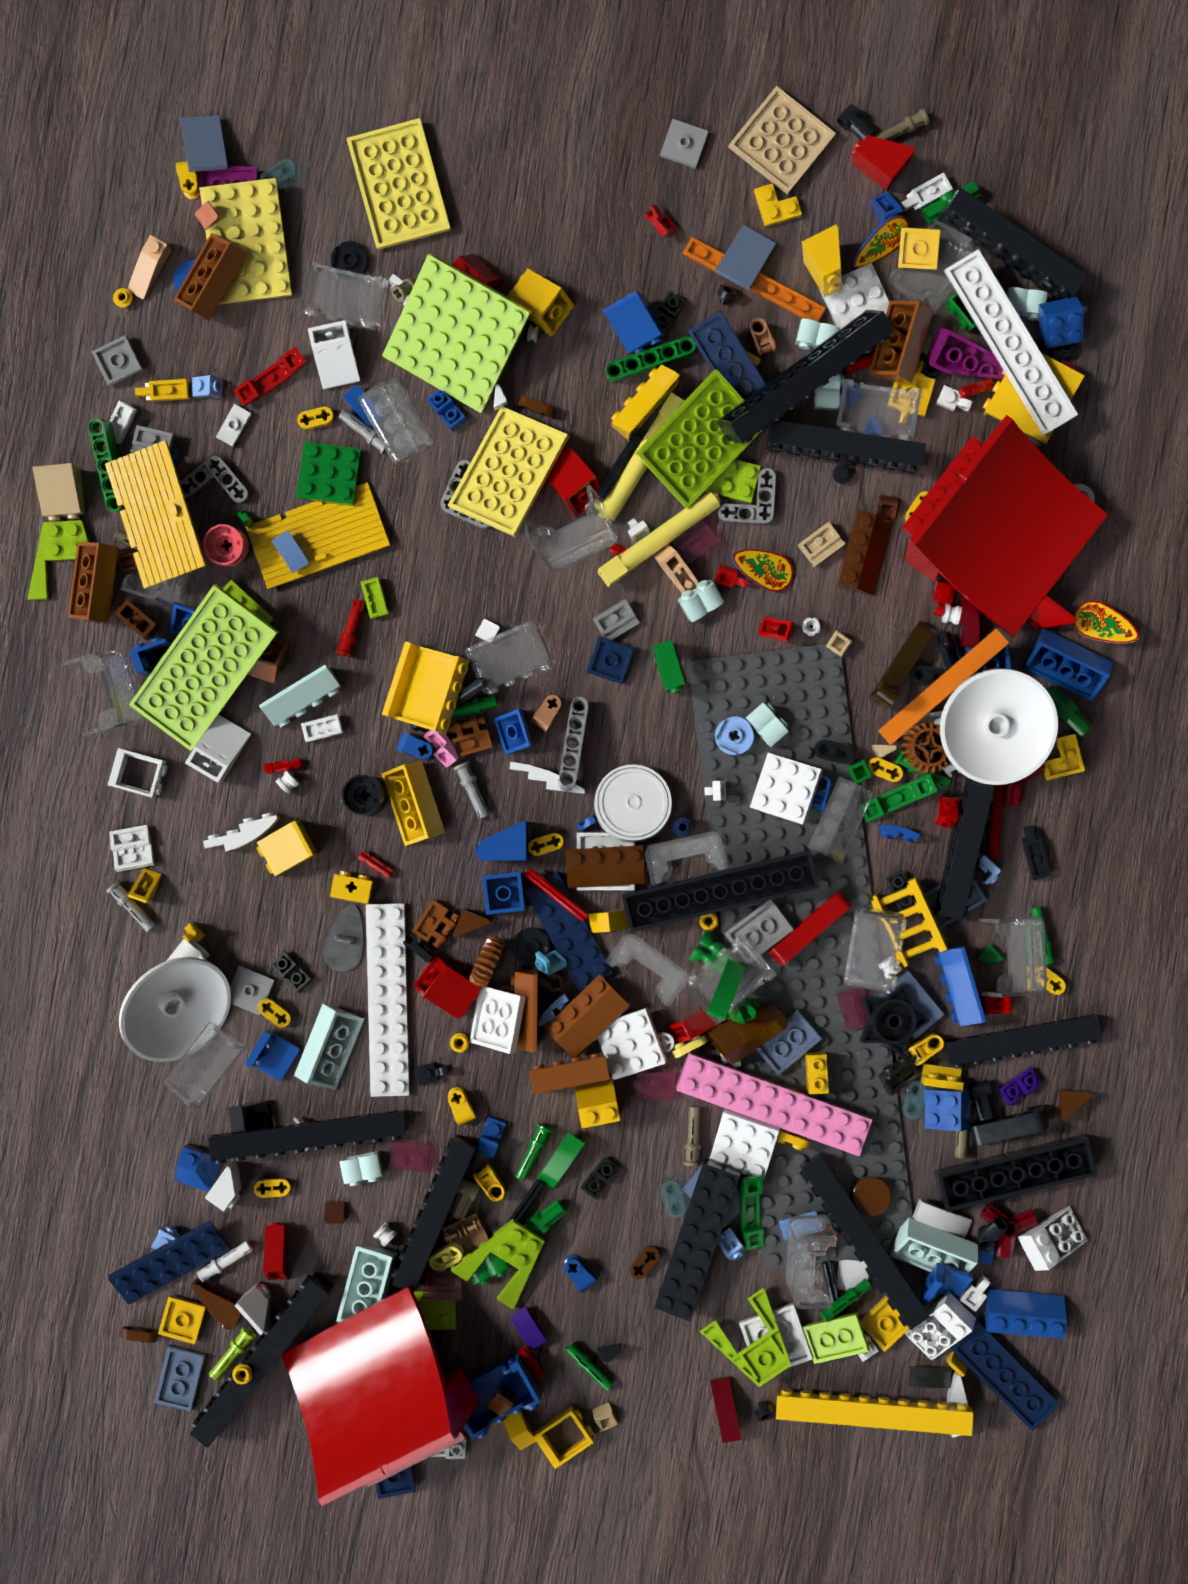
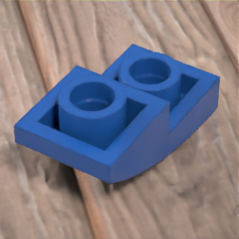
(351, 399)
(446, 409)
(892, 831)

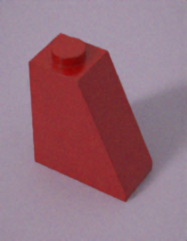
(691, 1026)
(275, 1252)

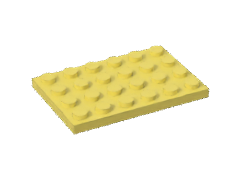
(398, 184)
(254, 224)
(508, 471)

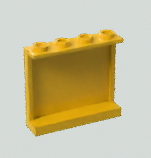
(1007, 401)
(425, 687)

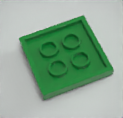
(328, 473)

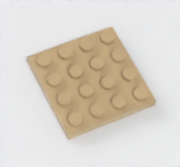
(782, 140)

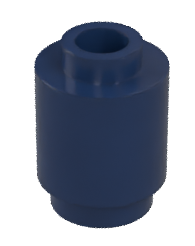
(677, 831)

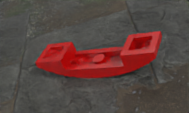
(271, 377)

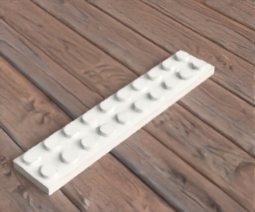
(1010, 342)
(387, 1000)

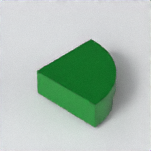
(245, 518)
(989, 955)

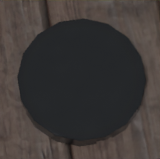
(350, 257)
(529, 942)

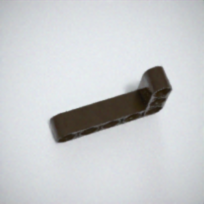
(887, 689)

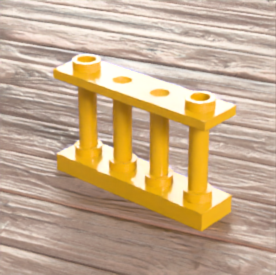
(921, 906)

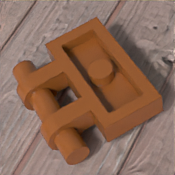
(472, 742)
(430, 921)

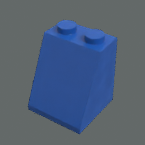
(635, 322)
(505, 845)

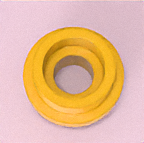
(124, 303)
(713, 925)
(455, 1047)
(238, 1378)

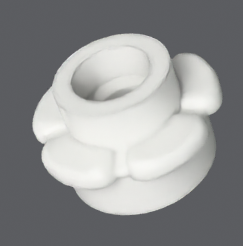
(811, 631)

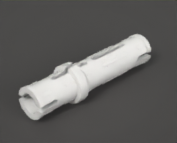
(217, 1265)

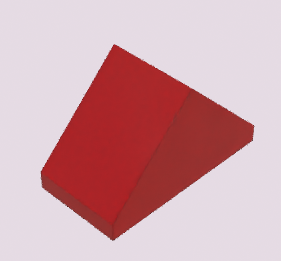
(776, 629)

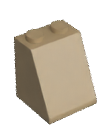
(59, 491)

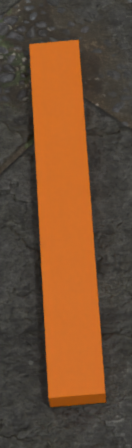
(762, 285)
(943, 686)

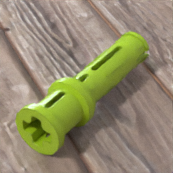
(237, 1347)

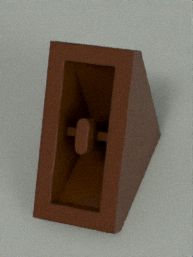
(469, 921)
(1071, 1100)
(502, 1400)

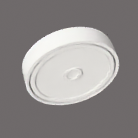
(632, 803)

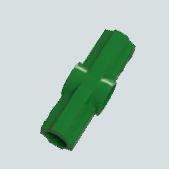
(932, 211)
(1068, 712)
(543, 1220)

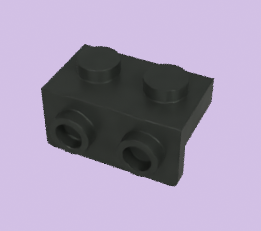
(899, 1074)

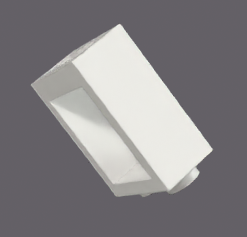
(119, 767)

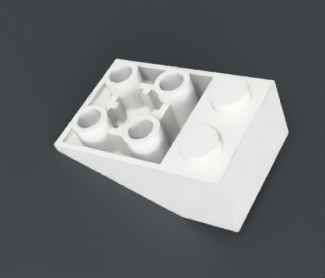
(334, 354)
(218, 749)
(1052, 1239)
(945, 1327)

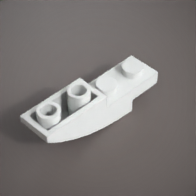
(249, 832)

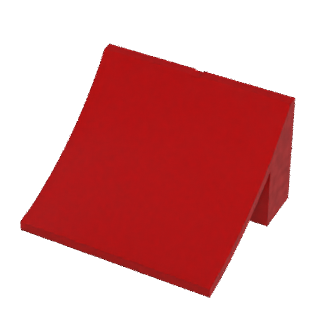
(1001, 526)
(376, 1396)

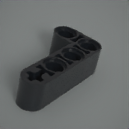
(1010, 1126)

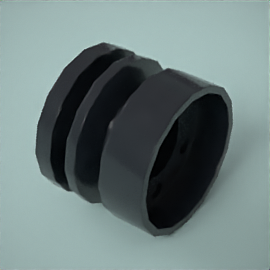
(357, 787)

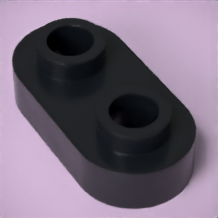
(1060, 353)
(928, 674)
(832, 752)

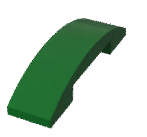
(900, 797)
(749, 1212)

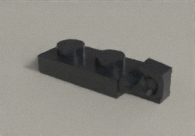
(949, 650)
(1035, 854)

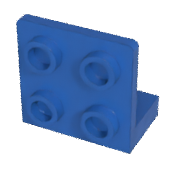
(138, 655)
(272, 1055)
(942, 1280)

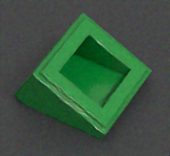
(859, 772)

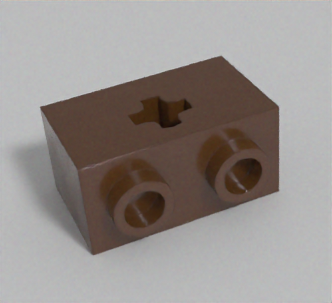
(137, 620)

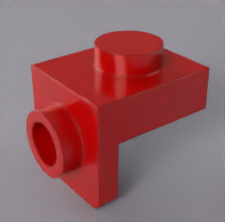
(947, 812)
(996, 1005)

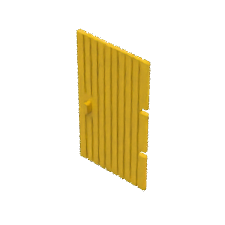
(155, 514)
(324, 534)

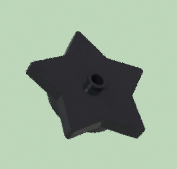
(900, 1029)

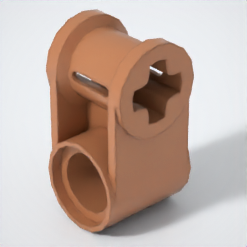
(763, 341)
(544, 715)

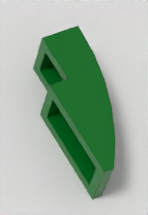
(726, 990)
(561, 1159)

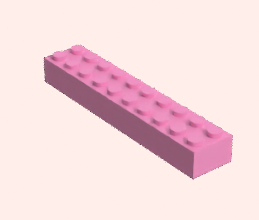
(773, 1103)

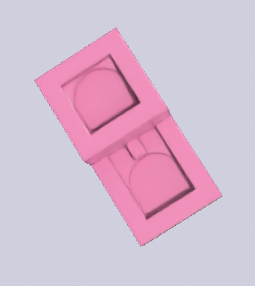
(445, 750)

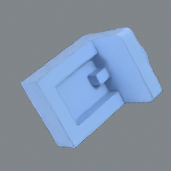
(207, 386)

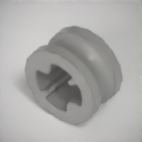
(532, 333)

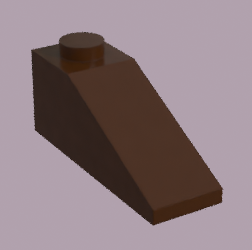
(218, 1304)

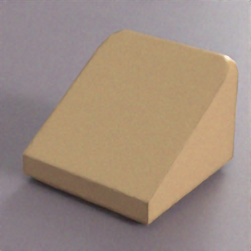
(838, 643)
(882, 750)
(604, 1416)

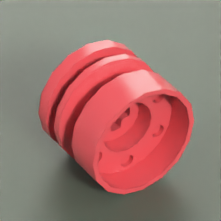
(218, 538)

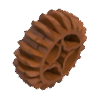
(924, 764)
(487, 961)

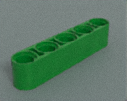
(657, 353)
(102, 457)

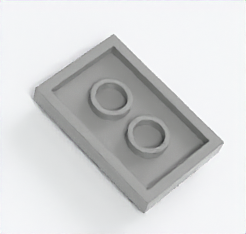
(762, 927)

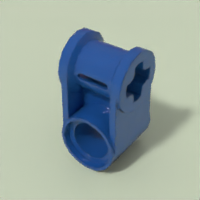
(412, 746)
(821, 796)
(581, 1275)

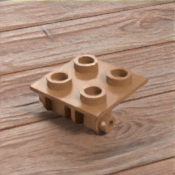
(467, 1233)

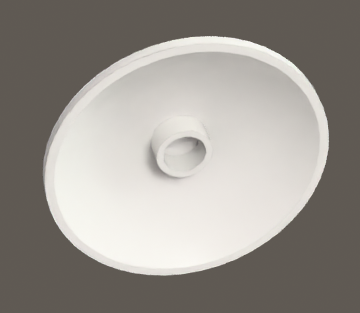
(998, 726)
(174, 1004)

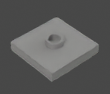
(684, 143)
(117, 360)
(249, 988)

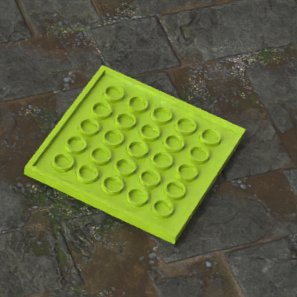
(456, 333)

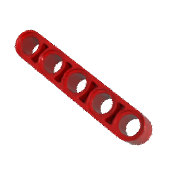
(810, 928)

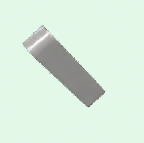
(573, 735)

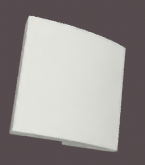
(131, 848)

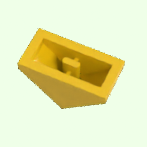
(145, 886)
(608, 921)
(519, 1430)

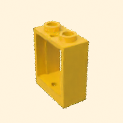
(547, 1447)

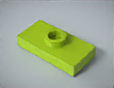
(374, 597)

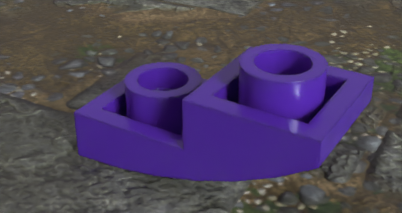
(1019, 1086)
(528, 1329)

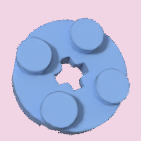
(738, 745)

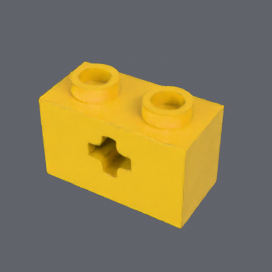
(342, 891)
(816, 1073)

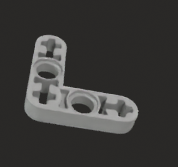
(212, 474)
(449, 493)
(754, 509)

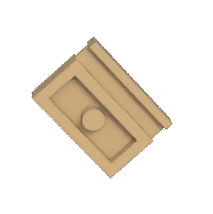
(821, 544)

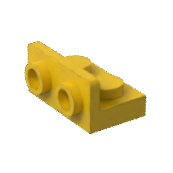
(941, 1077)

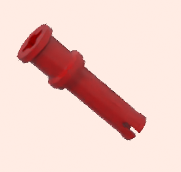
(348, 637)

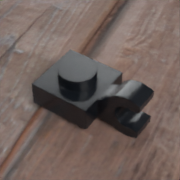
(422, 951)
(429, 1074)

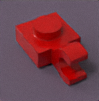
(661, 222)
(729, 576)
(942, 594)

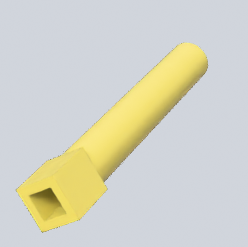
(636, 468)
(657, 539)

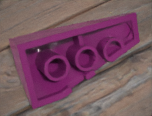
(960, 356)

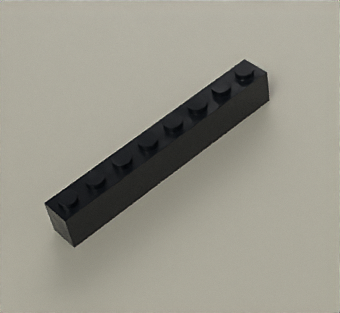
(1022, 1040)

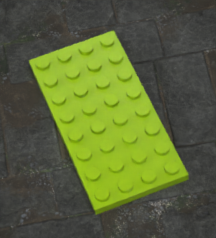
(203, 667)

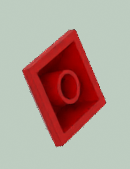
(1050, 615)

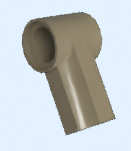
(465, 1195)

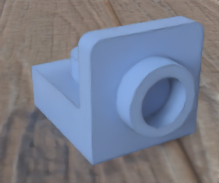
(988, 866)
(165, 1235)
(731, 1245)

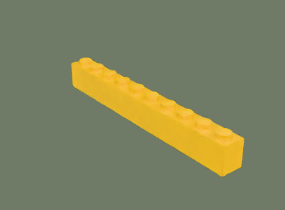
(874, 1413)

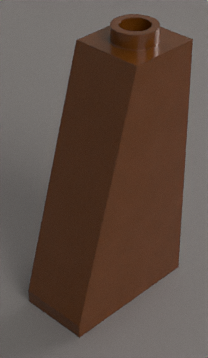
(739, 1040)

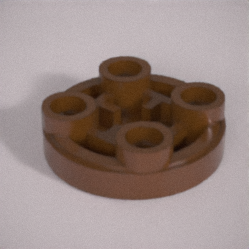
(871, 1196)

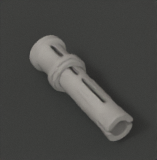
(364, 430)
(468, 781)
(130, 905)

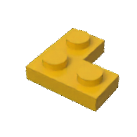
(775, 211)
(1069, 760)

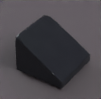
(609, 1352)

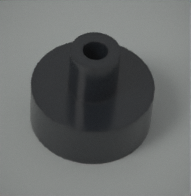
(726, 294)
(764, 1412)

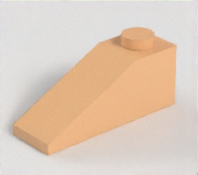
(148, 266)
(676, 569)

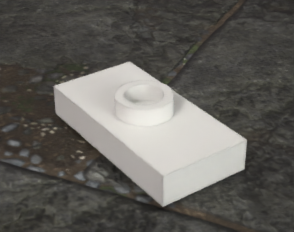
(121, 420)
(233, 425)
(322, 728)

